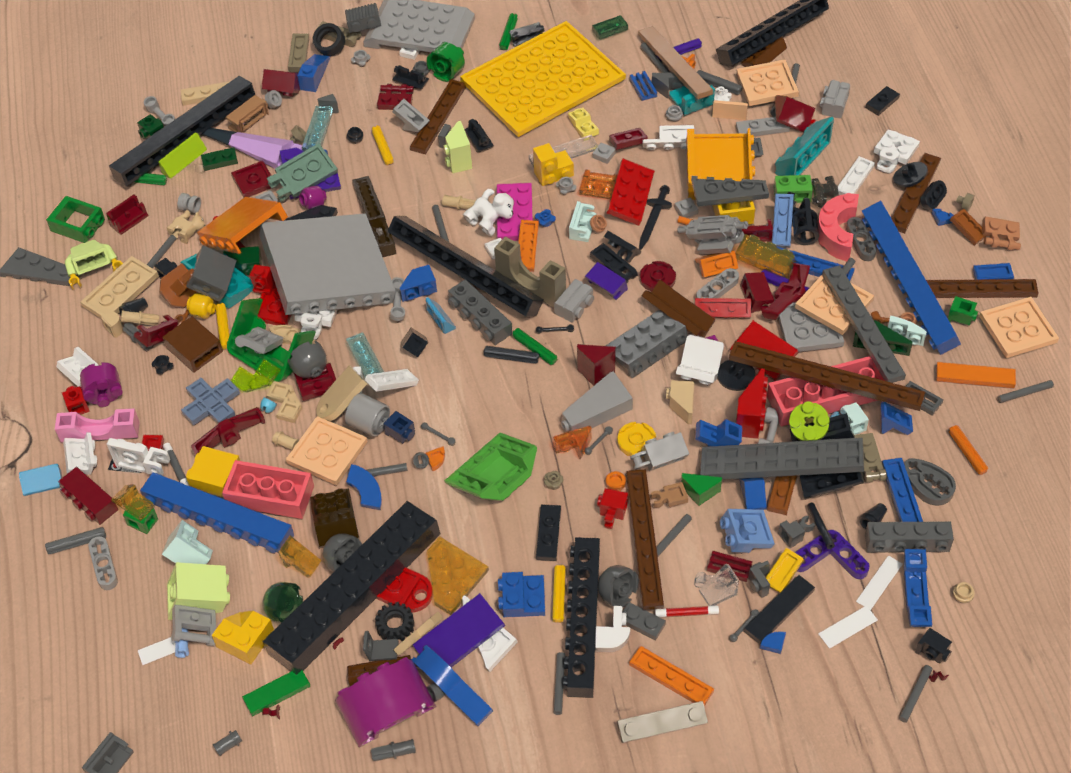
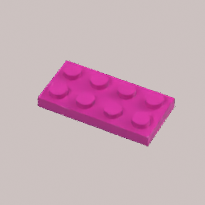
(522, 209)

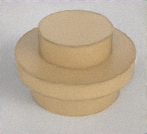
(963, 592)

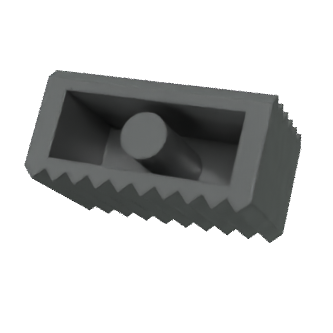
(362, 18)

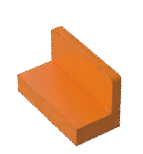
(717, 263)

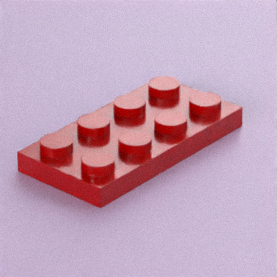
(630, 192)

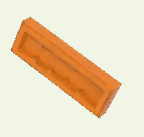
(528, 242)

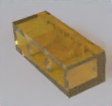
(765, 255)

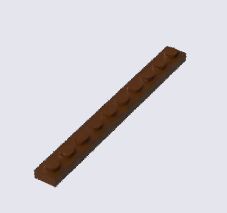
(827, 376)

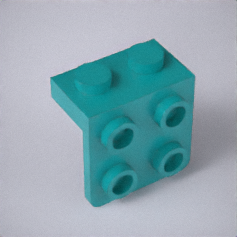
(688, 102)

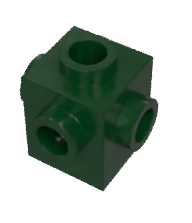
(149, 126)

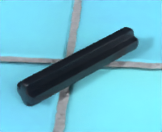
(511, 354)

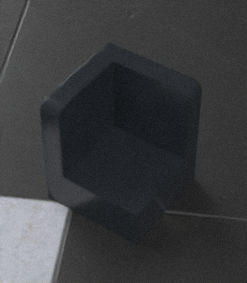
(414, 342)

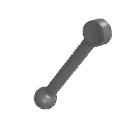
(608, 430)
(451, 441)
(734, 637)

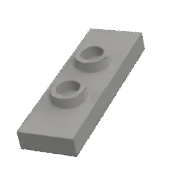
(761, 126)

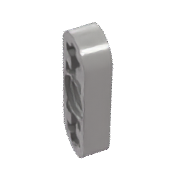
(721, 280)
(109, 568)

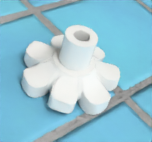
(722, 94)

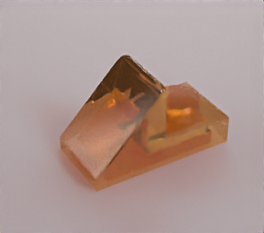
(575, 439)

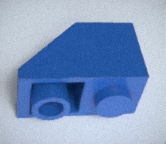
(418, 283)

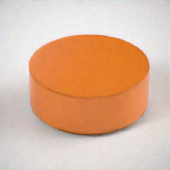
(615, 481)

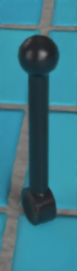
(570, 328)

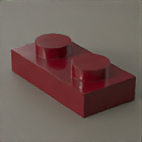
(627, 138)

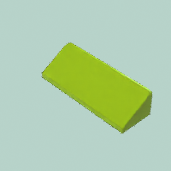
(182, 156)

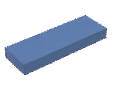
(783, 220)

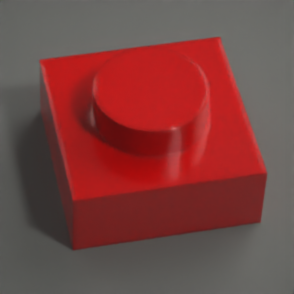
(153, 441)

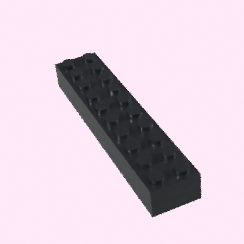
(351, 588)

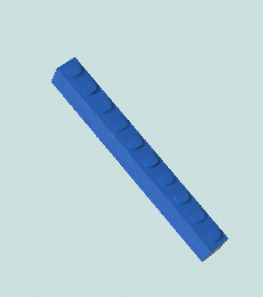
(911, 278)

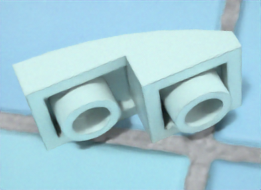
(908, 329)

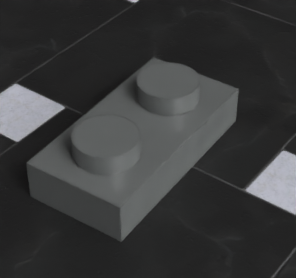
(643, 621)

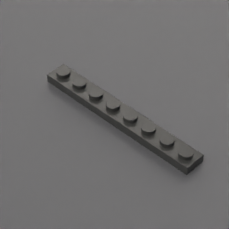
(863, 325)

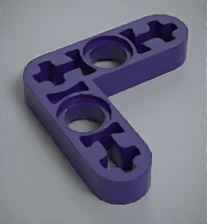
(841, 544)

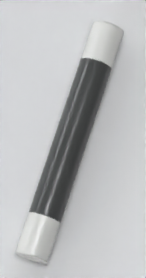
(175, 464)

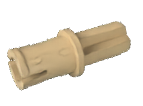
(457, 202)
(139, 318)

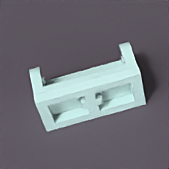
(580, 224)

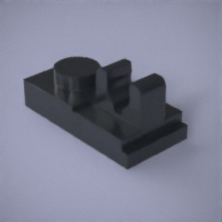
(625, 247)

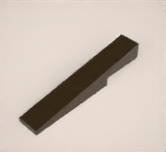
(371, 206)

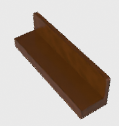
(679, 309)

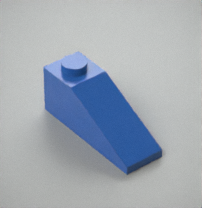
(312, 72)

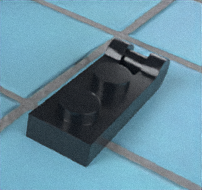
(613, 261)

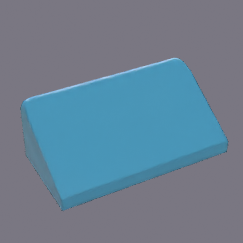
(439, 316)
(40, 479)

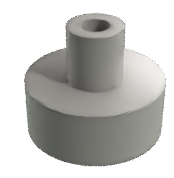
(273, 99)

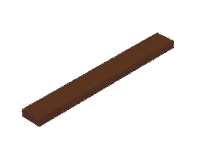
(644, 540)

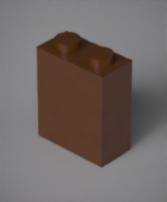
(192, 344)

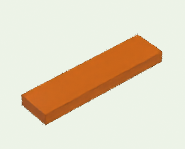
(975, 375)
(671, 676)

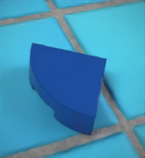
(941, 217)
(773, 642)

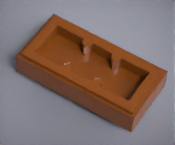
(968, 226)

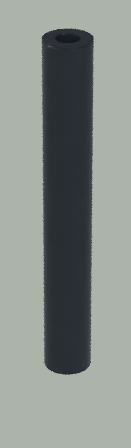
(821, 526)

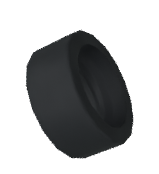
(336, 47)

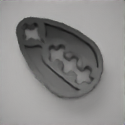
(937, 475)

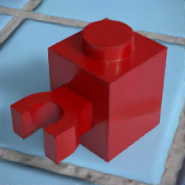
(612, 506)

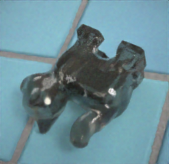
(823, 191)

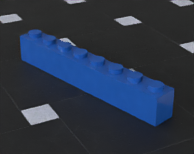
(216, 513)

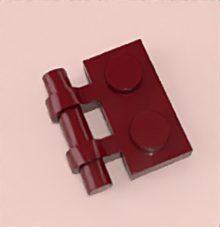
(390, 100)

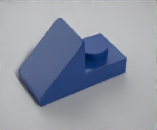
(895, 418)

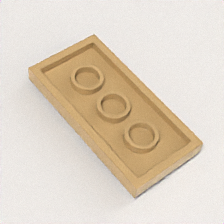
(120, 287)

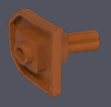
(174, 287)

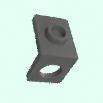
(379, 648)

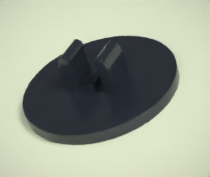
(910, 174)
(735, 375)

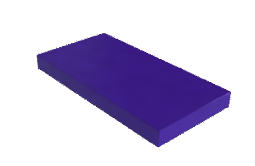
(462, 631)

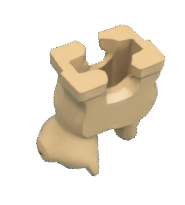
(185, 228)

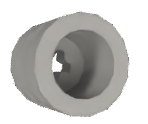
(367, 414)

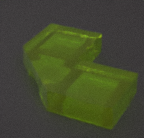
(262, 378)

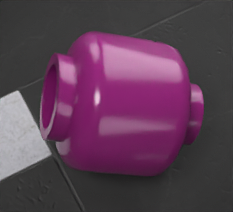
(312, 197)

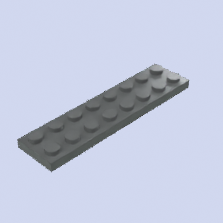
(783, 458)

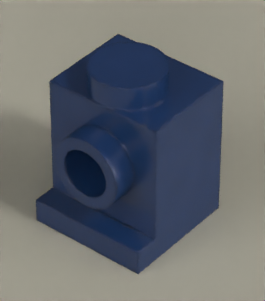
(399, 427)

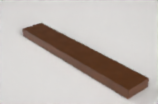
(438, 116)
(984, 288)

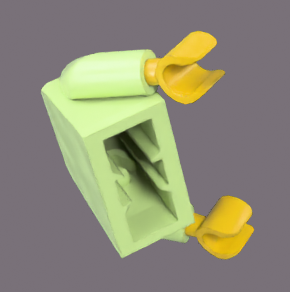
(89, 257)

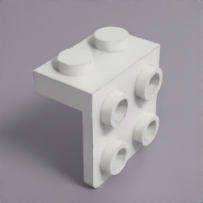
(701, 359)

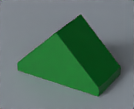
(701, 487)

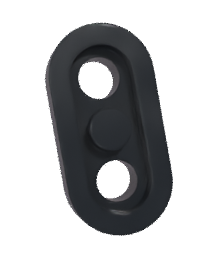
(933, 195)

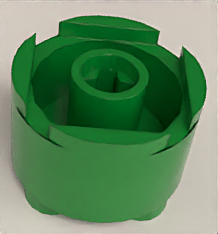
(446, 61)

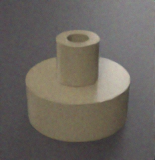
(298, 134)
(966, 201)

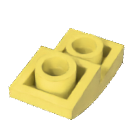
(582, 122)

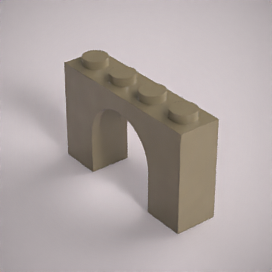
(552, 276)

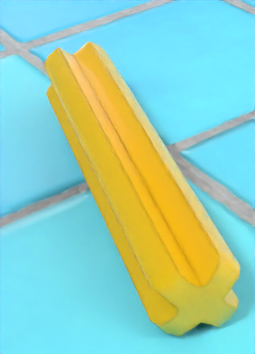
(382, 145)
(222, 322)
(558, 593)

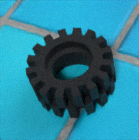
(392, 612)

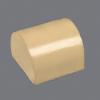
(112, 323)

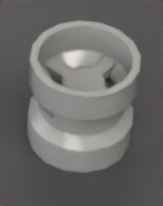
(186, 202)

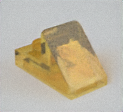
(133, 502)
(296, 555)

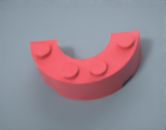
(833, 214)

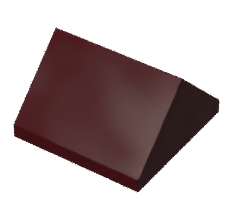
(793, 113)
(595, 361)

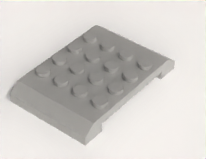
(420, 25)

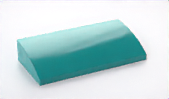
(238, 288)

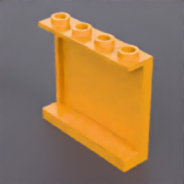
(719, 157)

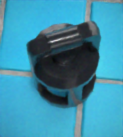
(804, 219)

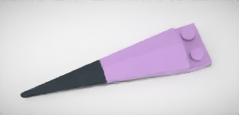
(256, 146)

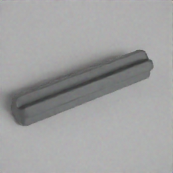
(717, 82)
(74, 540)

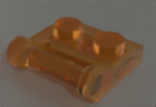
(597, 184)

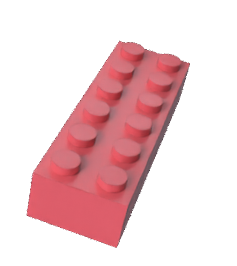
(790, 392)

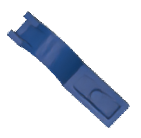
(453, 685)

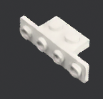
(669, 138)

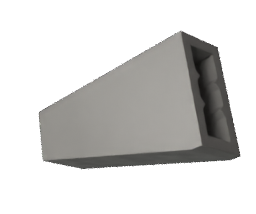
(598, 405)

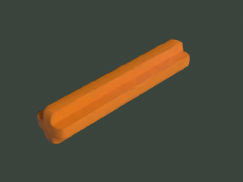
(968, 449)

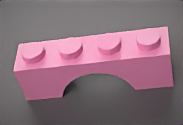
(120, 425)

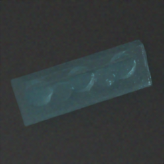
(364, 354)

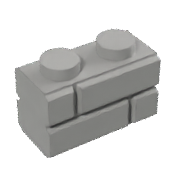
(835, 98)
(573, 301)

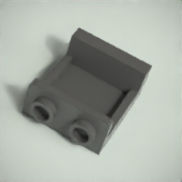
(211, 273)

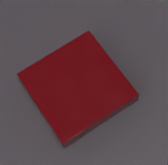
(252, 179)

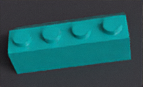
(805, 148)

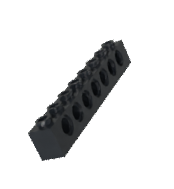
(769, 30)
(582, 685)

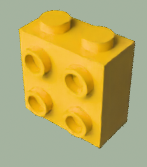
(211, 470)

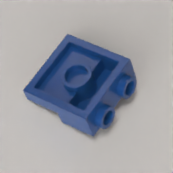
(521, 595)

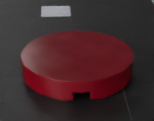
(657, 271)

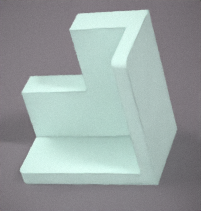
(184, 547)

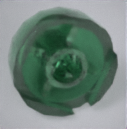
(281, 600)

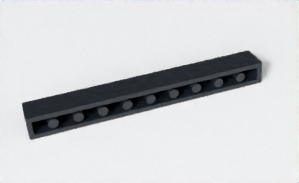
(197, 119)
(466, 266)

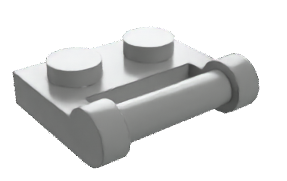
(259, 340)
(195, 619)

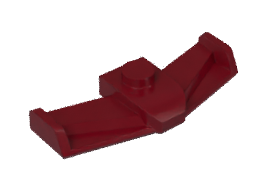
(788, 292)
(228, 430)

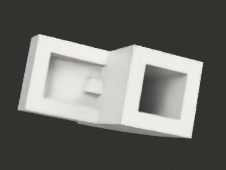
(613, 638)

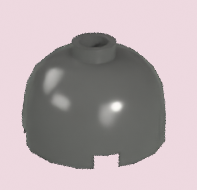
(308, 360)
(339, 549)
(617, 585)

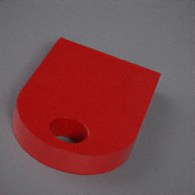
(406, 588)

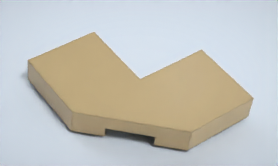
(290, 405)
(423, 629)

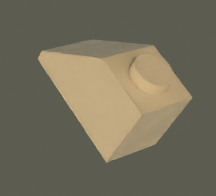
(681, 399)

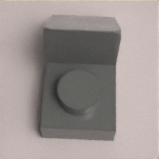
(664, 82)

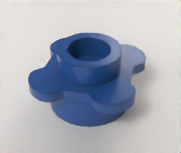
(545, 218)

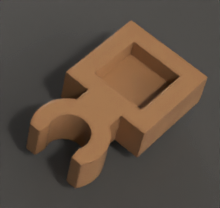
(672, 494)

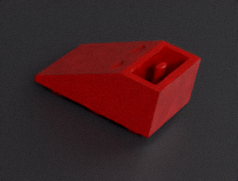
(752, 406)

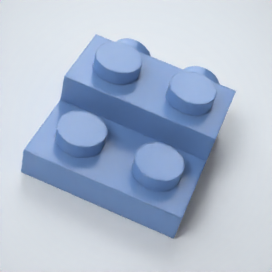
(746, 530)

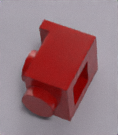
(262, 279)
(73, 397)

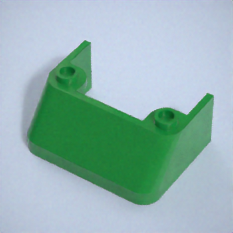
(245, 321)

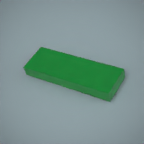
(275, 692)

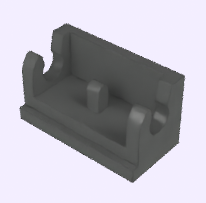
(109, 756)

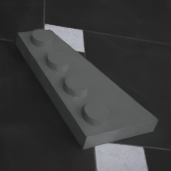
(727, 191)
(35, 267)

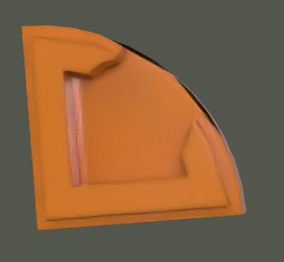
(436, 457)

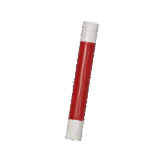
(687, 611)

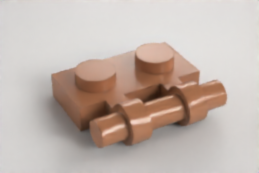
(1002, 229)

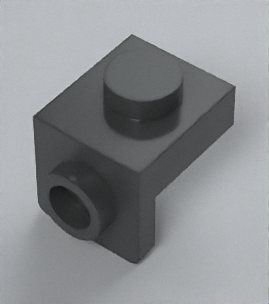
(757, 578)

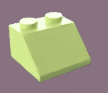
(457, 149)

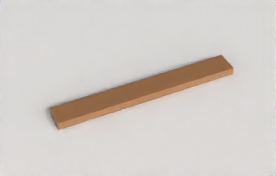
(675, 62)

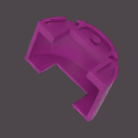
(383, 700)

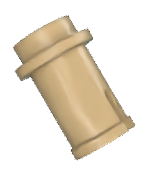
(280, 438)

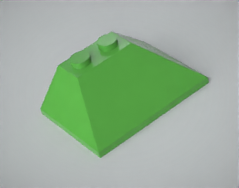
(496, 468)

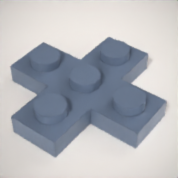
(210, 401)

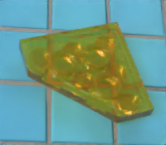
(452, 574)

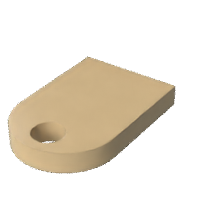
(340, 394)

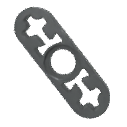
(862, 231)

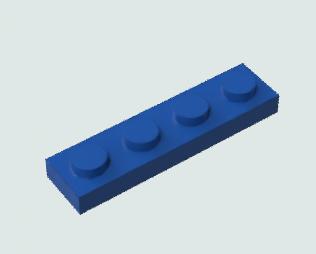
(901, 491)

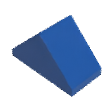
(754, 493)

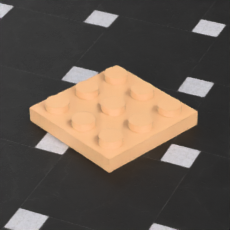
(766, 81)
(823, 306)
(1018, 327)
(326, 450)

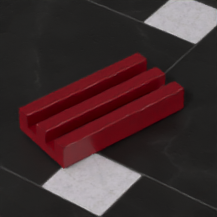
(734, 562)

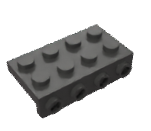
(648, 342)

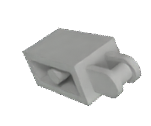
(661, 452)

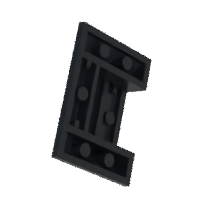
(824, 483)

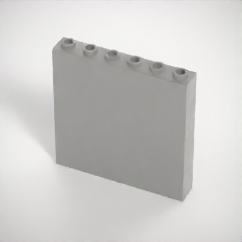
(326, 263)

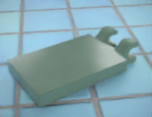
(302, 171)

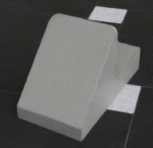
(412, 118)

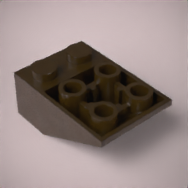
(333, 515)

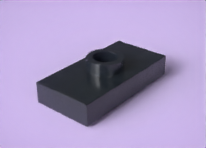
(882, 100)

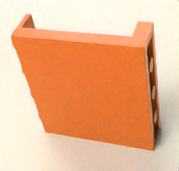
(238, 222)

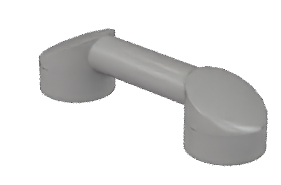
(153, 107)
(397, 312)
(772, 418)

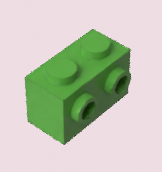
(798, 184)

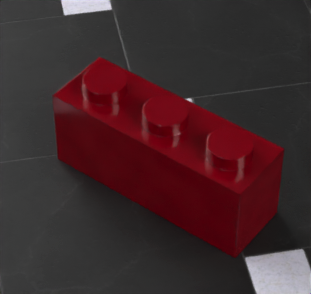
(87, 496)

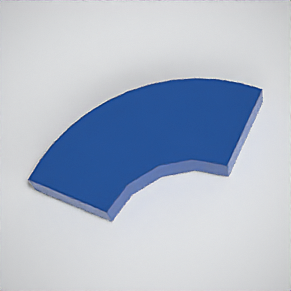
(366, 486)

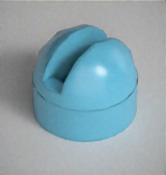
(268, 405)

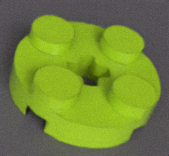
(820, 421)

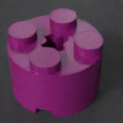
(100, 384)

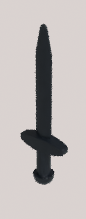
(657, 204)

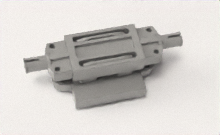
(715, 233)

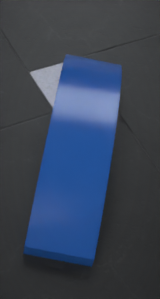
(916, 588)

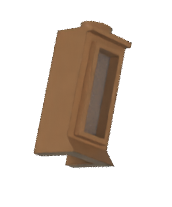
(247, 114)

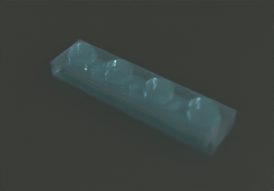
(318, 127)

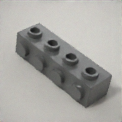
(480, 312)
(898, 536)

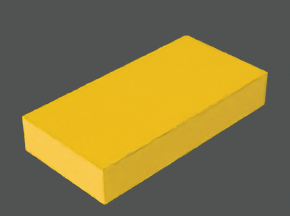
(784, 570)

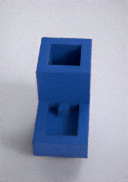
(722, 435)

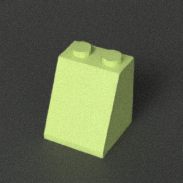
(198, 587)

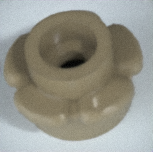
(553, 484)

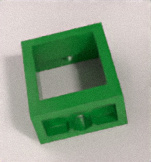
(65, 209)

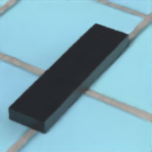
(779, 609)

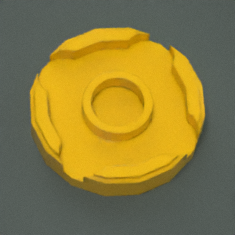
(633, 437)

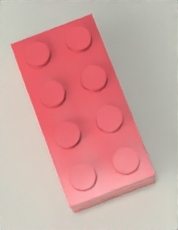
(269, 489)

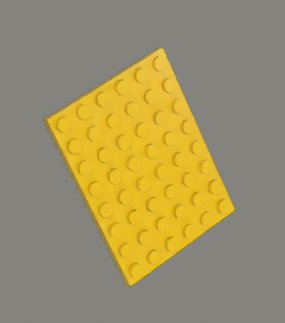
(542, 78)

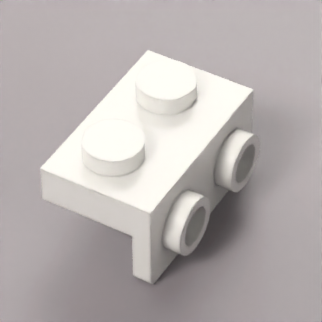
(74, 365)
(80, 454)

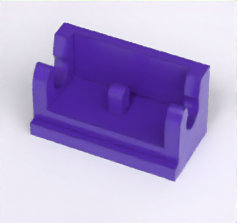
(607, 280)

